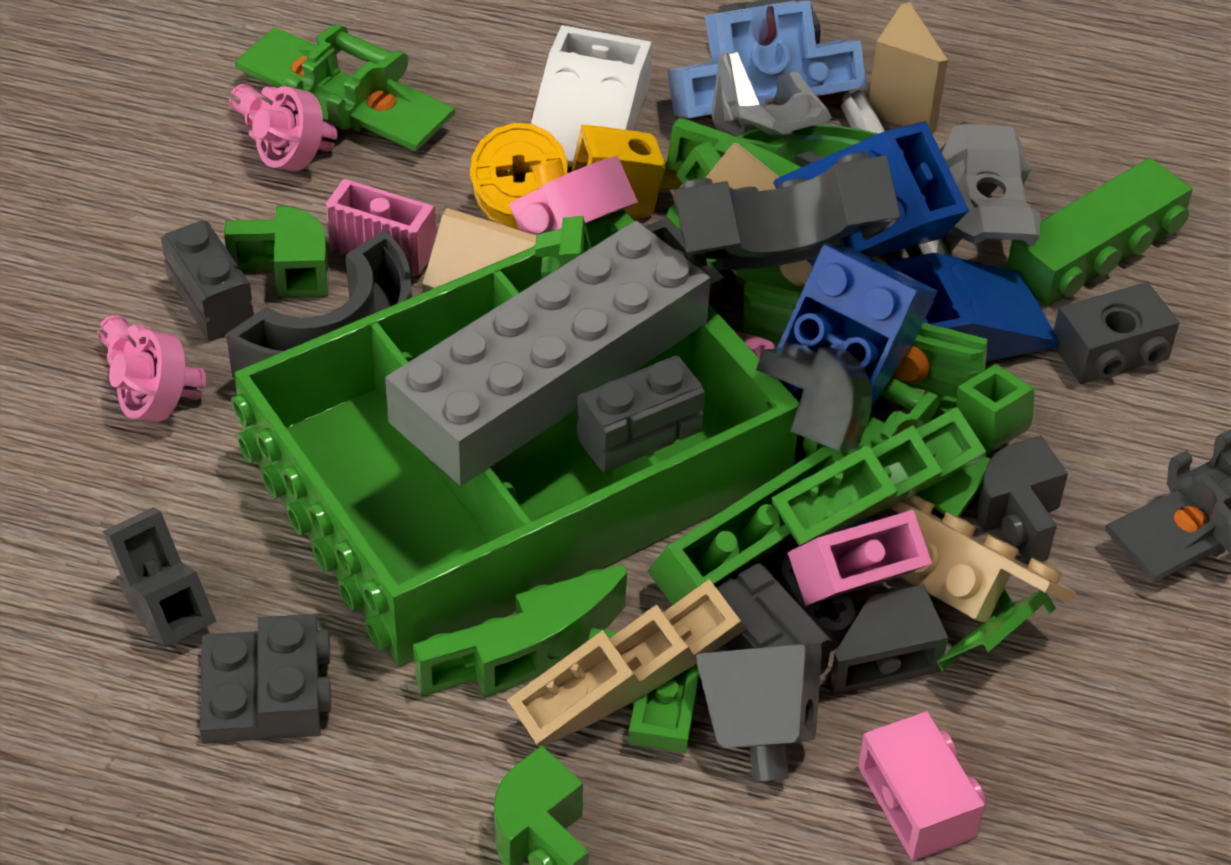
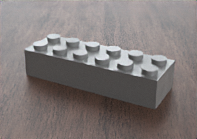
(544, 347)

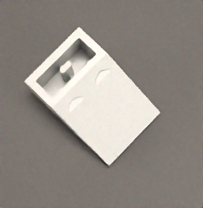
(591, 82)

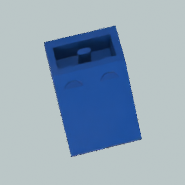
(922, 184)
(982, 303)
(860, 308)

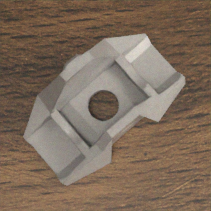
(738, 109)
(990, 156)

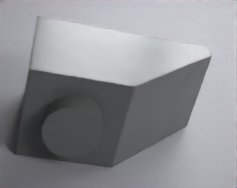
(890, 641)

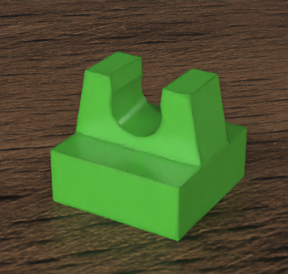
(562, 244)

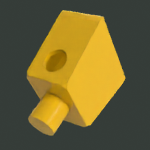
(639, 158)

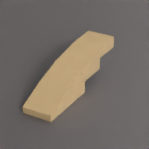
(630, 664)

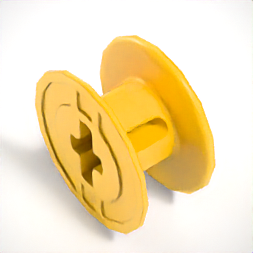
(500, 156)

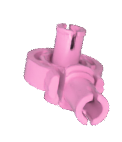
(276, 126)
(148, 369)

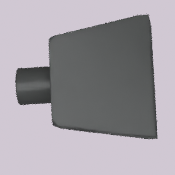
(763, 701)

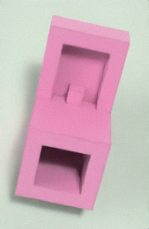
(586, 192)

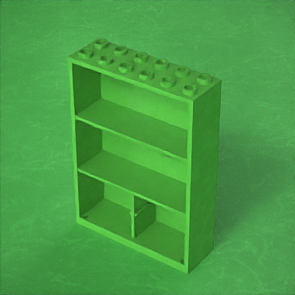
(447, 555)

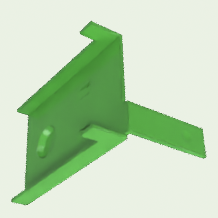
(999, 624)

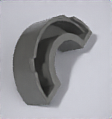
(788, 223)
(376, 280)

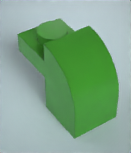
(289, 244)
(994, 406)
(535, 809)

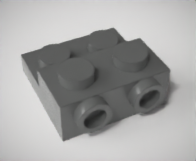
(265, 681)

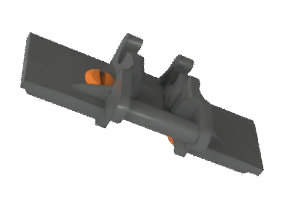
(1187, 521)

